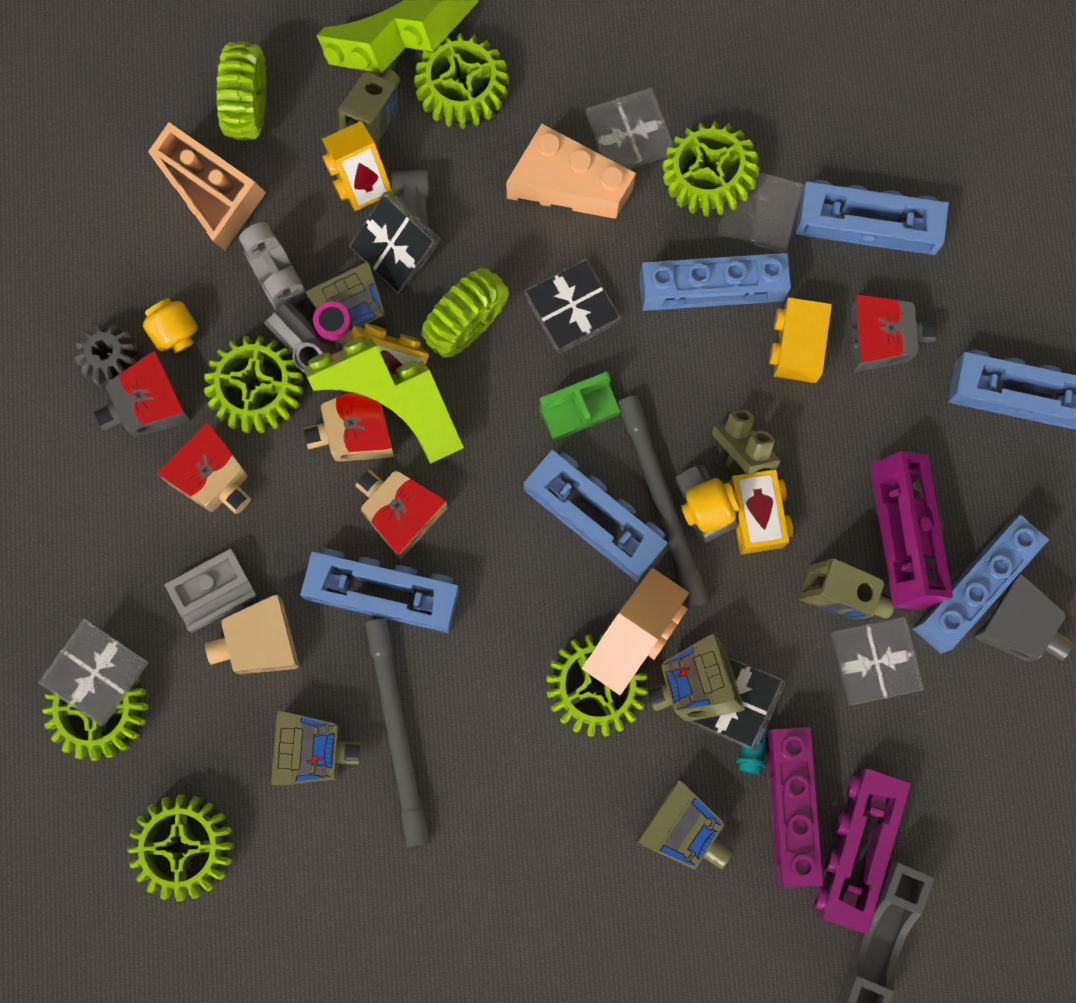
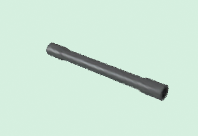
(637, 427)
(412, 812)

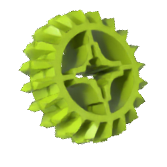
(484, 68)
(241, 90)
(731, 150)
(465, 312)
(225, 377)
(567, 701)
(95, 743)
(179, 865)

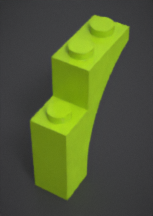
(379, 39)
(407, 393)

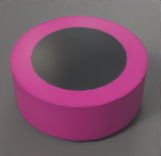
(332, 320)

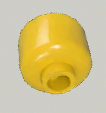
(170, 325)
(710, 505)

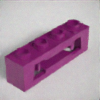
(910, 530)
(793, 807)
(841, 860)

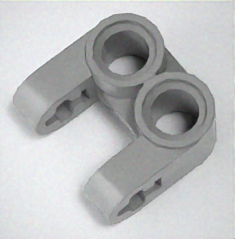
(271, 265)

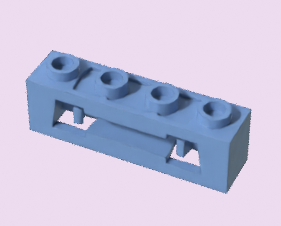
(919, 233)
(714, 281)
(978, 374)
(593, 491)
(321, 577)
(981, 584)

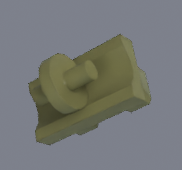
(746, 448)

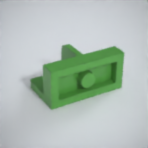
(579, 406)

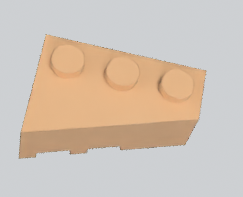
(569, 176)
(209, 185)
(637, 631)

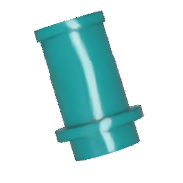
(751, 761)

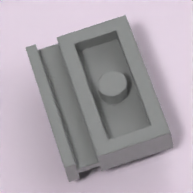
(211, 590)

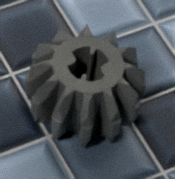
(97, 345)

